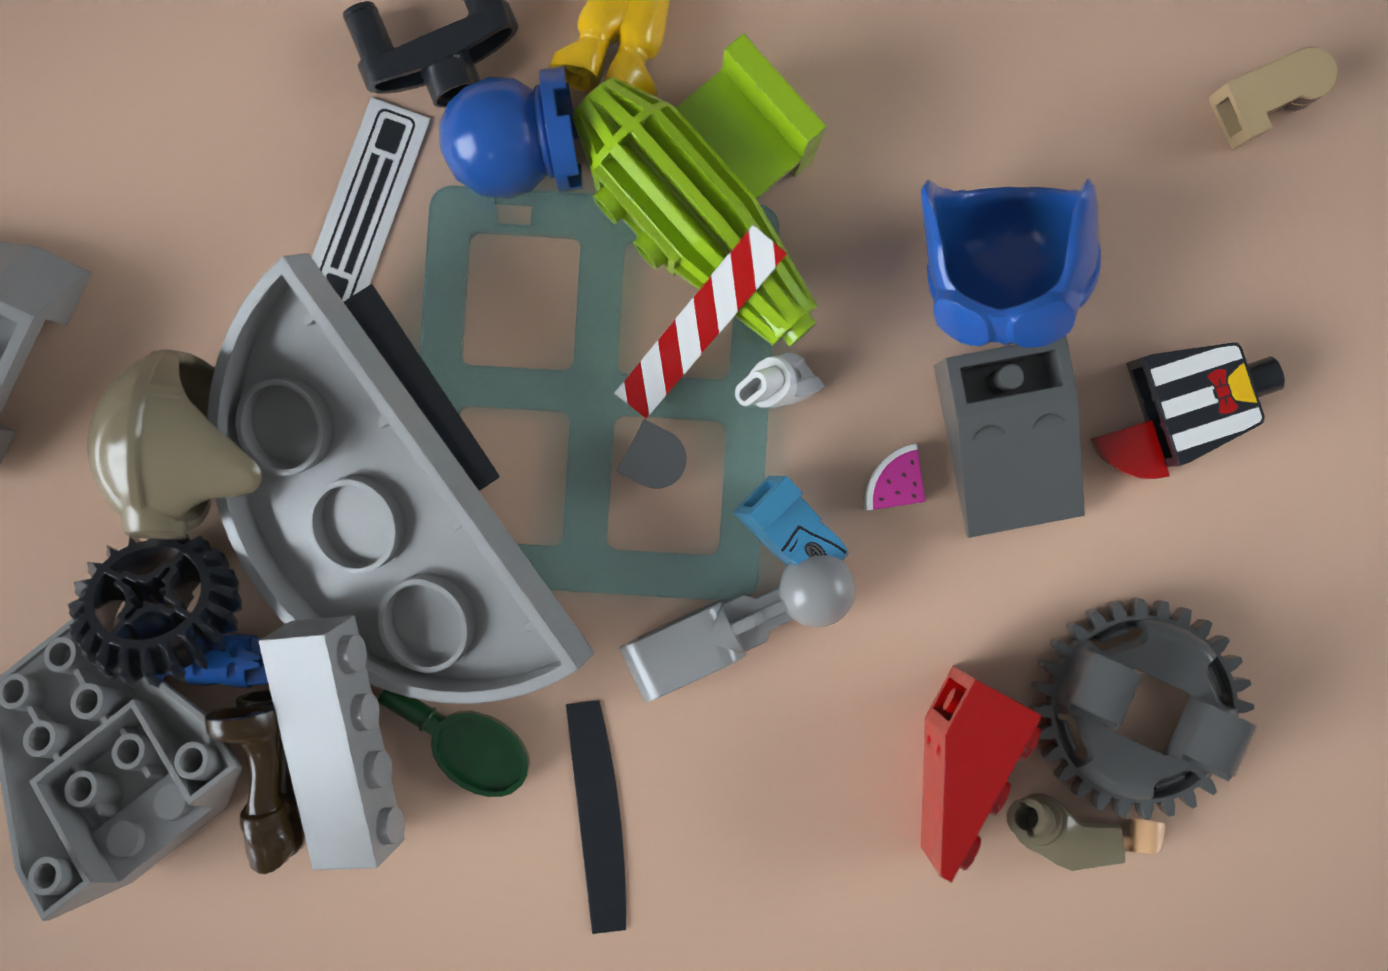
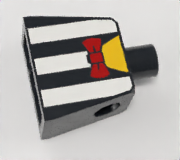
(1202, 397)

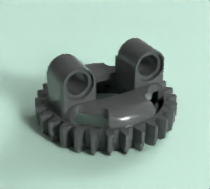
(1099, 688)

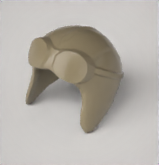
(159, 452)

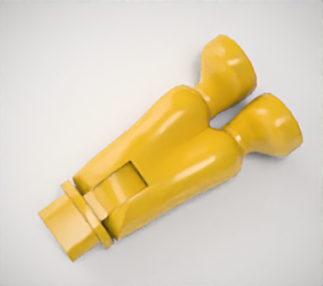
(634, 24)

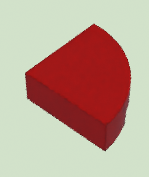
(1133, 451)

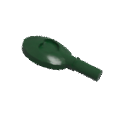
(468, 746)

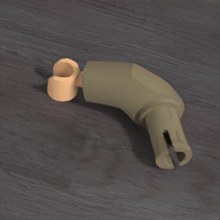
(1057, 835)

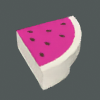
(896, 480)

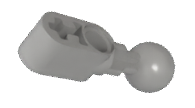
(719, 634)

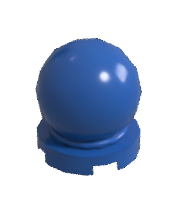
(510, 137)

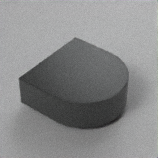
(654, 457)

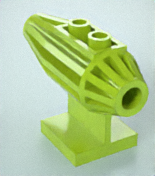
(696, 171)

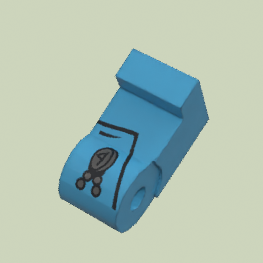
(787, 523)

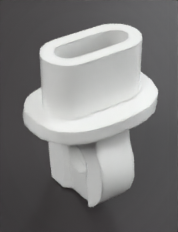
(778, 382)

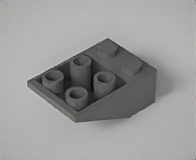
(1013, 436)

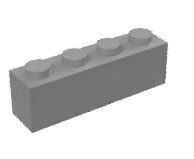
(333, 742)

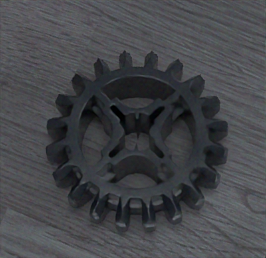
(162, 633)

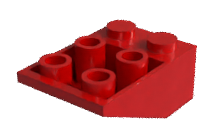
(968, 755)

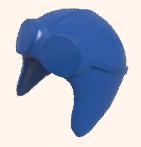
(1010, 261)

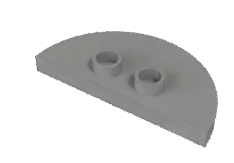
(373, 508)

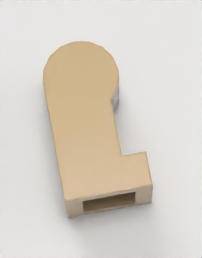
(1284, 84)

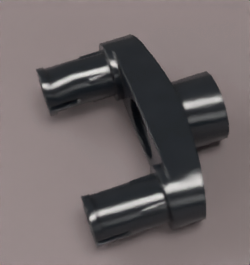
(438, 59)

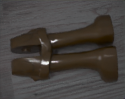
(271, 815)

